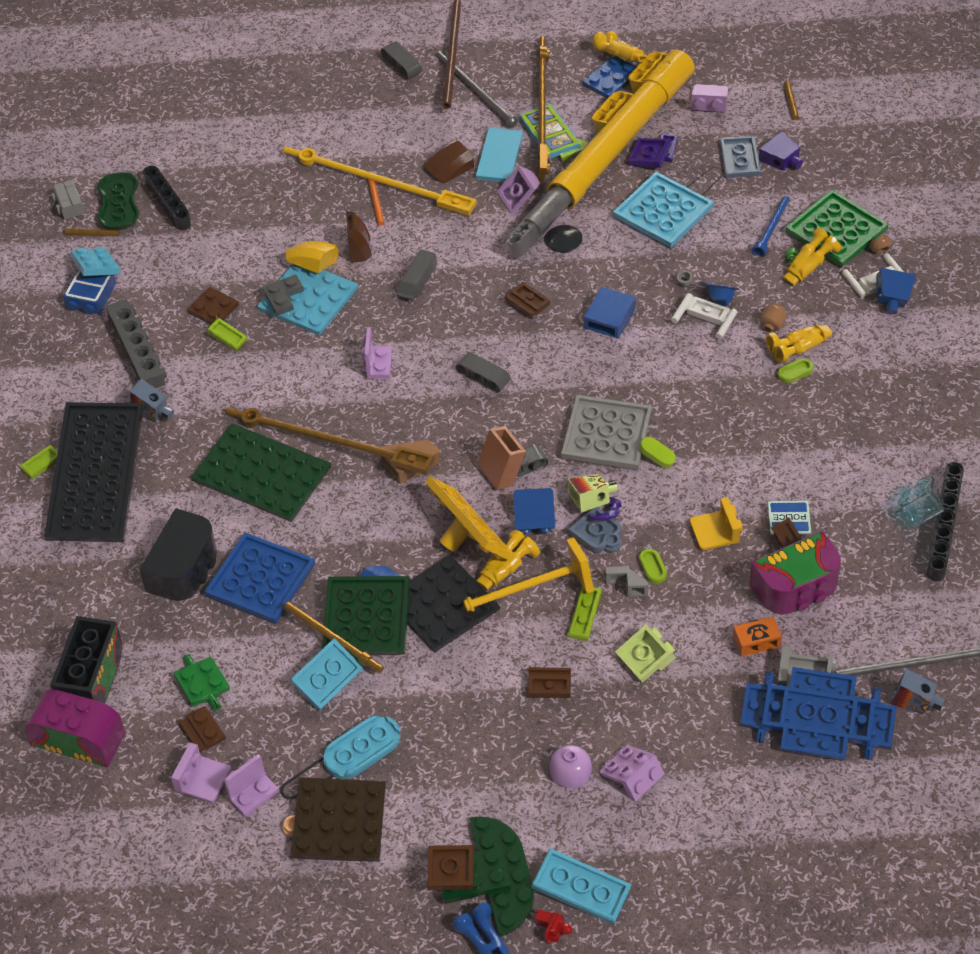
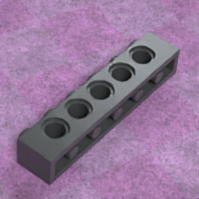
(135, 343)

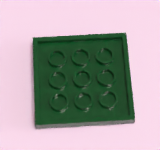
(369, 612)

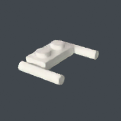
(867, 284)
(707, 311)

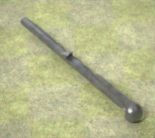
(511, 121)
(904, 663)

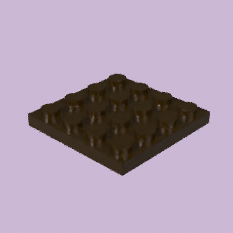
(338, 819)

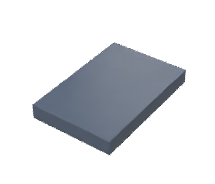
(740, 156)

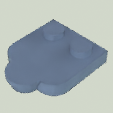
(597, 534)

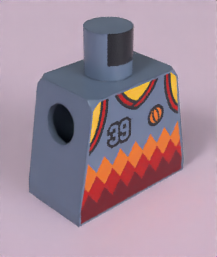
(153, 401)
(916, 693)

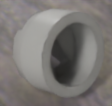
(685, 275)

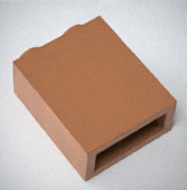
(501, 457)

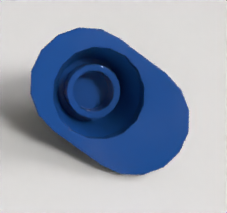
(720, 294)

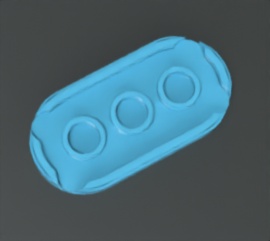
(361, 747)

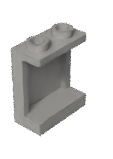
(802, 661)

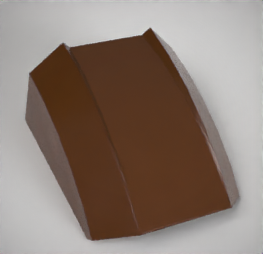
(450, 161)
(357, 238)

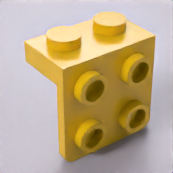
(717, 528)

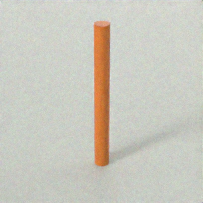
(376, 202)

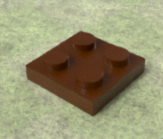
(213, 305)
(450, 867)

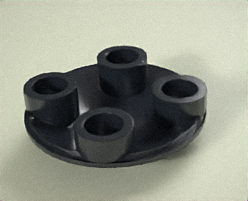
(564, 238)

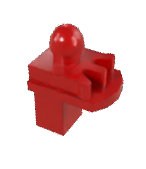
(555, 925)

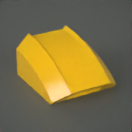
(313, 255)

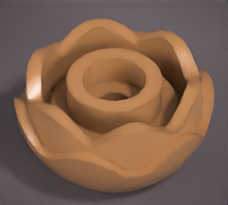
(881, 244)

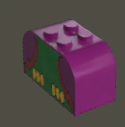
(796, 574)
(75, 727)

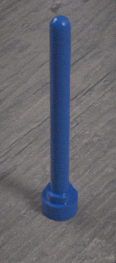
(761, 246)

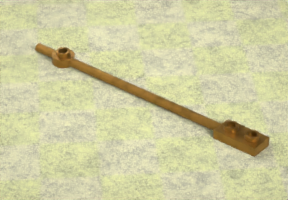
(543, 156)
(402, 458)

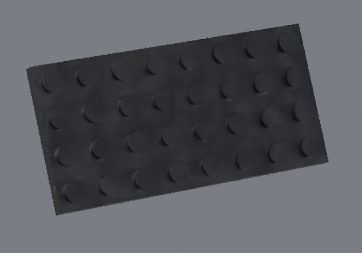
(94, 472)

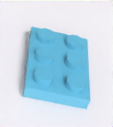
(95, 262)
(326, 674)

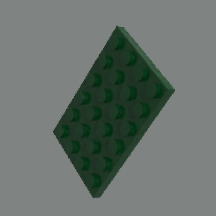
(261, 472)

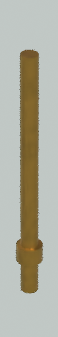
(363, 657)

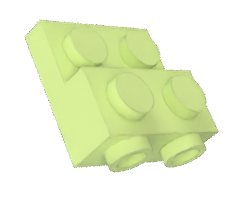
(646, 652)

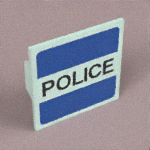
(796, 510)

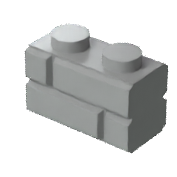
(68, 200)

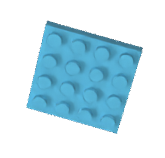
(663, 209)
(318, 303)

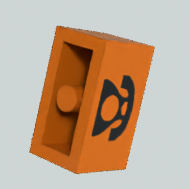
(757, 636)

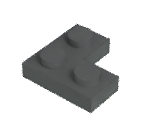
(280, 291)

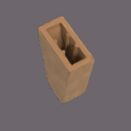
(403, 474)

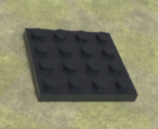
(438, 607)

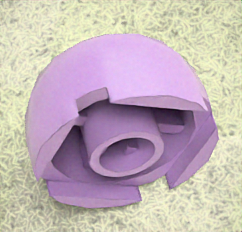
(570, 766)

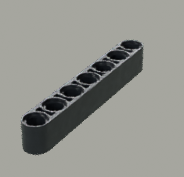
(945, 522)

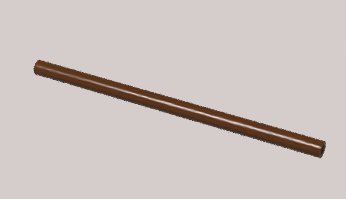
(450, 68)

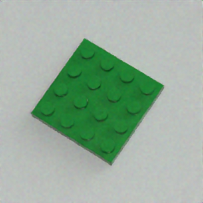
(843, 220)

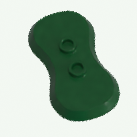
(118, 200)

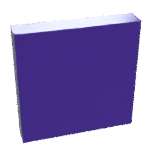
(649, 152)

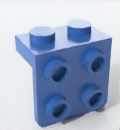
(534, 510)

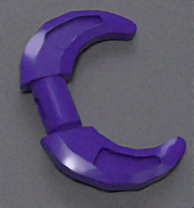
(615, 504)

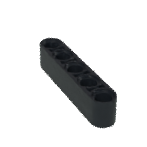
(167, 197)

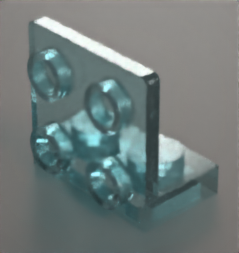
(918, 503)

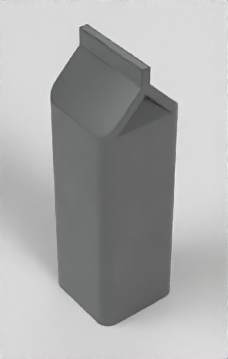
(417, 275)

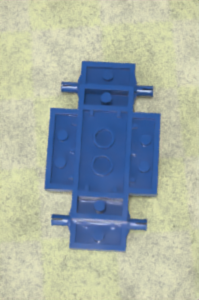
(818, 714)

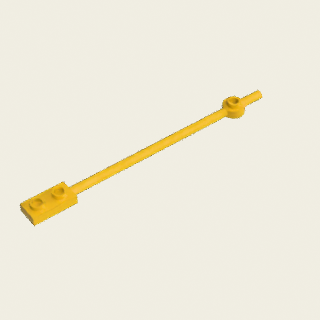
(446, 200)

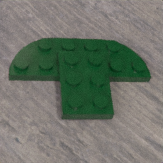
(500, 873)

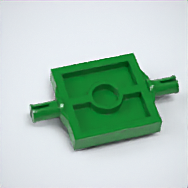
(201, 682)

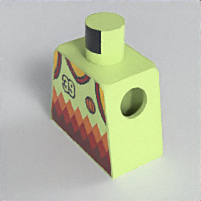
(590, 491)

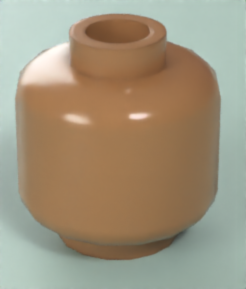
(773, 317)

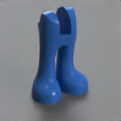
(481, 916)

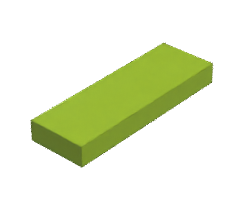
(584, 614)

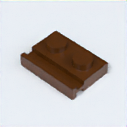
(527, 300)
(549, 682)
(202, 729)

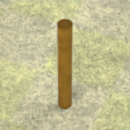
(792, 104)
(91, 232)

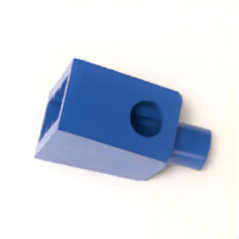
(894, 288)

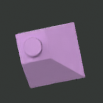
(518, 188)

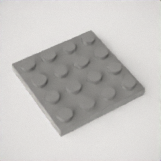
(606, 432)

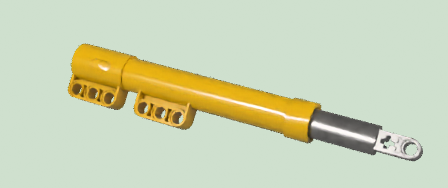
(616, 125)

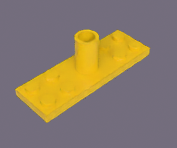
(466, 522)

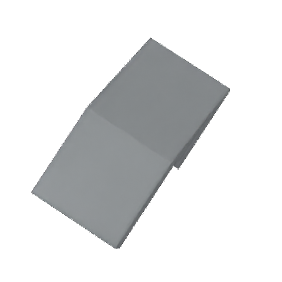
(623, 575)

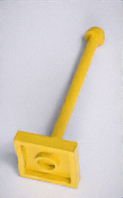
(578, 565)

